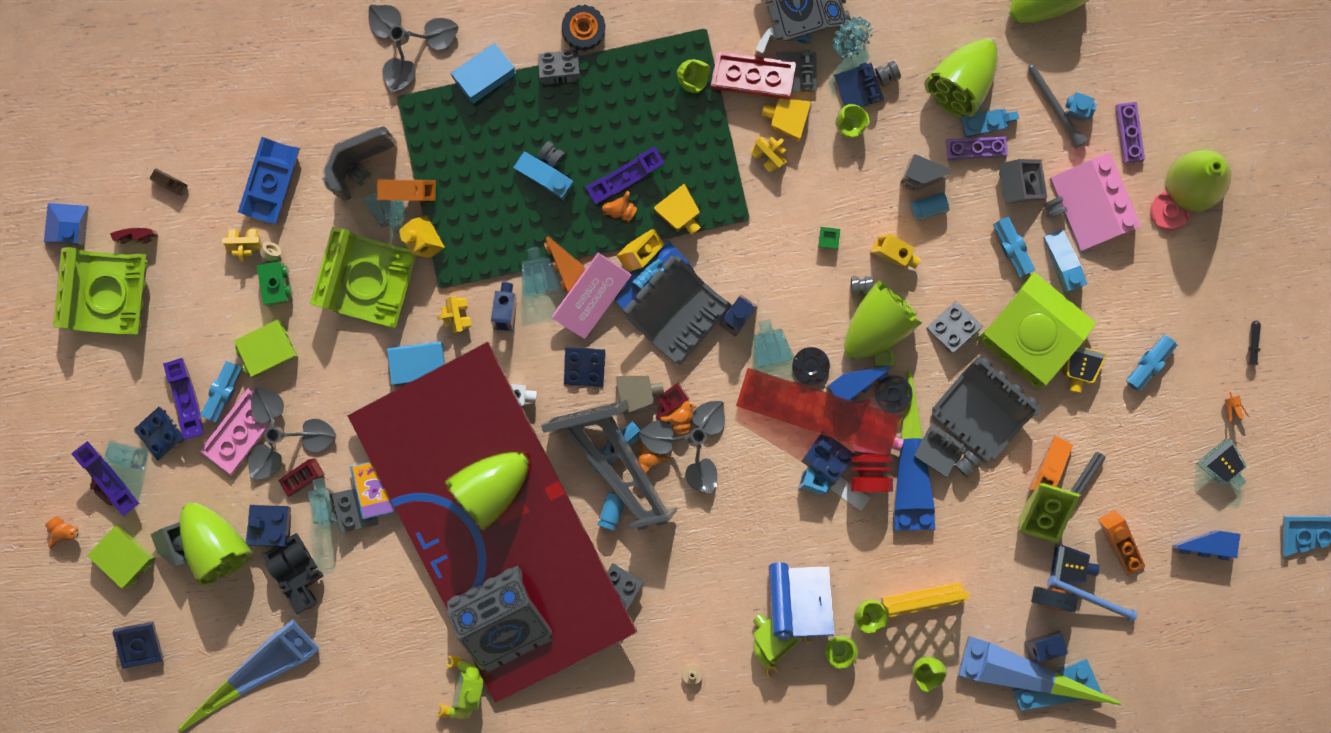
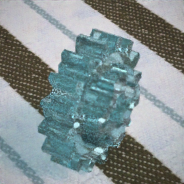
(852, 37)

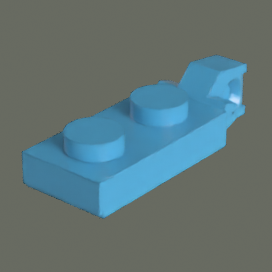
(987, 122)

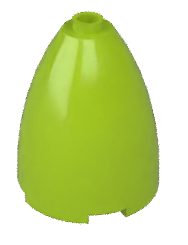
(1040, 10)
(964, 78)
(1199, 180)
(879, 323)
(489, 486)
(210, 544)

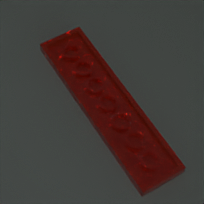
(819, 411)

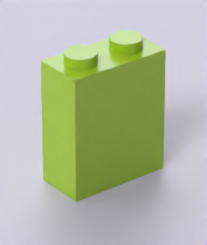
(265, 349)
(121, 557)

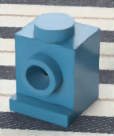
(807, 479)

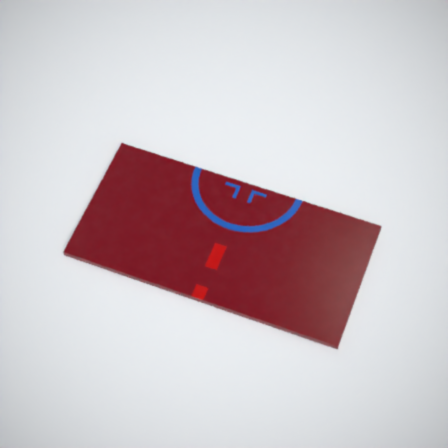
(441, 427)

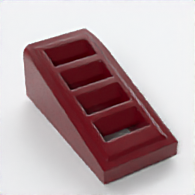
(311, 469)

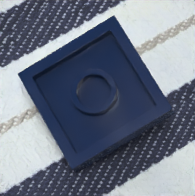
(828, 458)
(268, 525)
(137, 645)

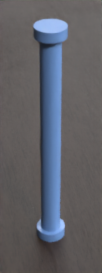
(1129, 614)

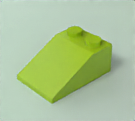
(1047, 512)

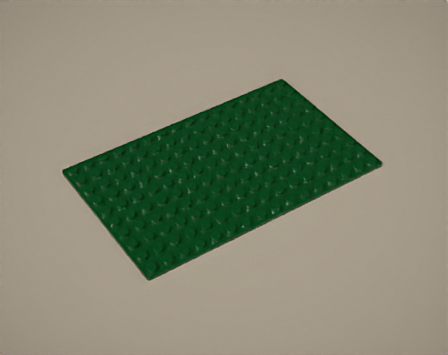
(601, 122)

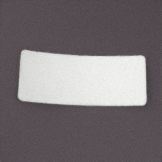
(855, 498)

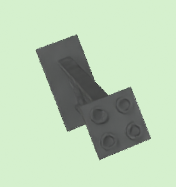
(602, 416)

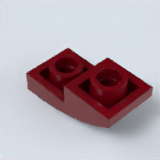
(139, 234)

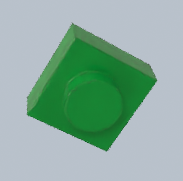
(829, 238)

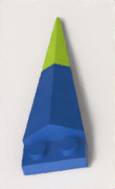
(913, 494)

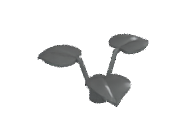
(386, 22)
(710, 420)
(264, 460)

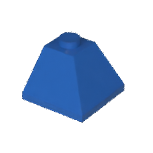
(66, 224)

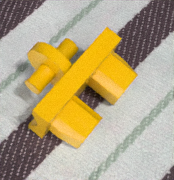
(763, 146)
(242, 246)
(455, 305)

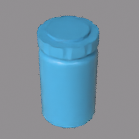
(930, 206)
(611, 512)

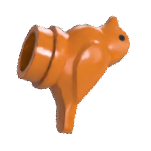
(620, 208)
(681, 418)
(649, 459)
(60, 531)

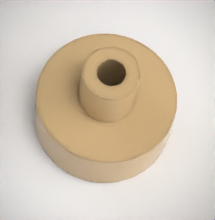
(270, 252)
(692, 669)

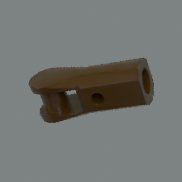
(166, 181)

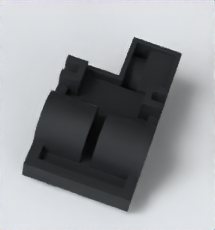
(293, 570)

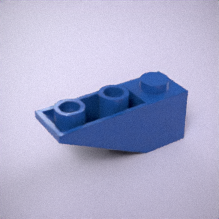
(854, 382)
(1214, 542)

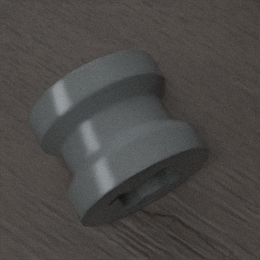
(358, 173)
(1055, 207)

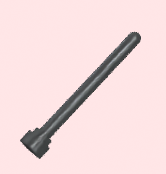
(1077, 138)

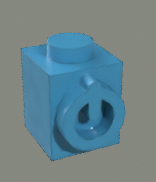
(1080, 106)

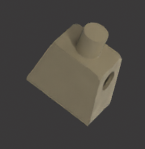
(638, 391)

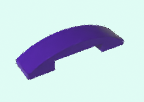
(625, 176)
(185, 398)
(105, 477)

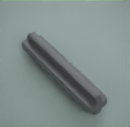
(1088, 473)

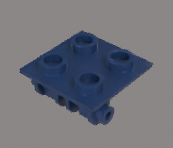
(859, 86)
(584, 366)
(159, 433)

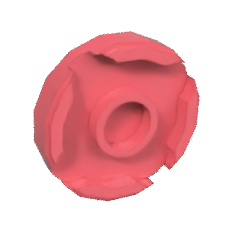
(1167, 213)

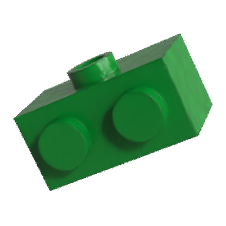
(274, 283)

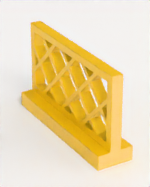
(925, 599)

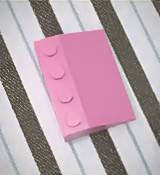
(1095, 201)

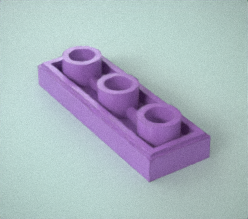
(1131, 144)
(964, 148)

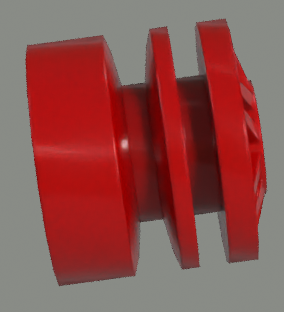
(871, 473)

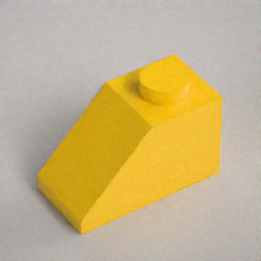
(640, 251)

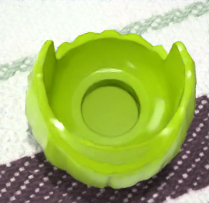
(693, 75)
(852, 121)
(870, 616)
(841, 652)
(929, 673)

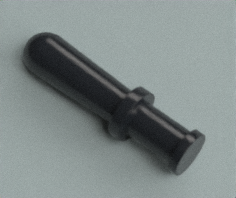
(1254, 343)

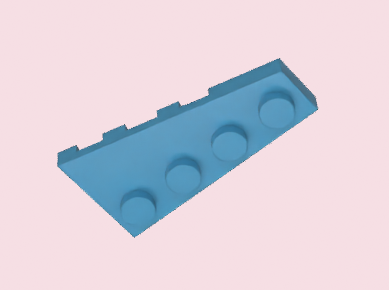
(1305, 533)
(1079, 672)

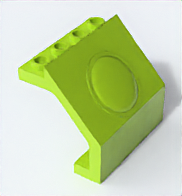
(363, 278)
(100, 292)
(1037, 331)

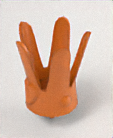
(1235, 402)

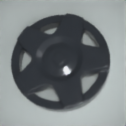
(811, 365)
(894, 394)

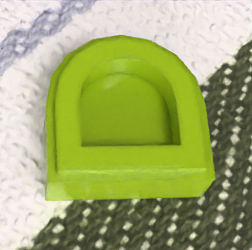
(884, 359)

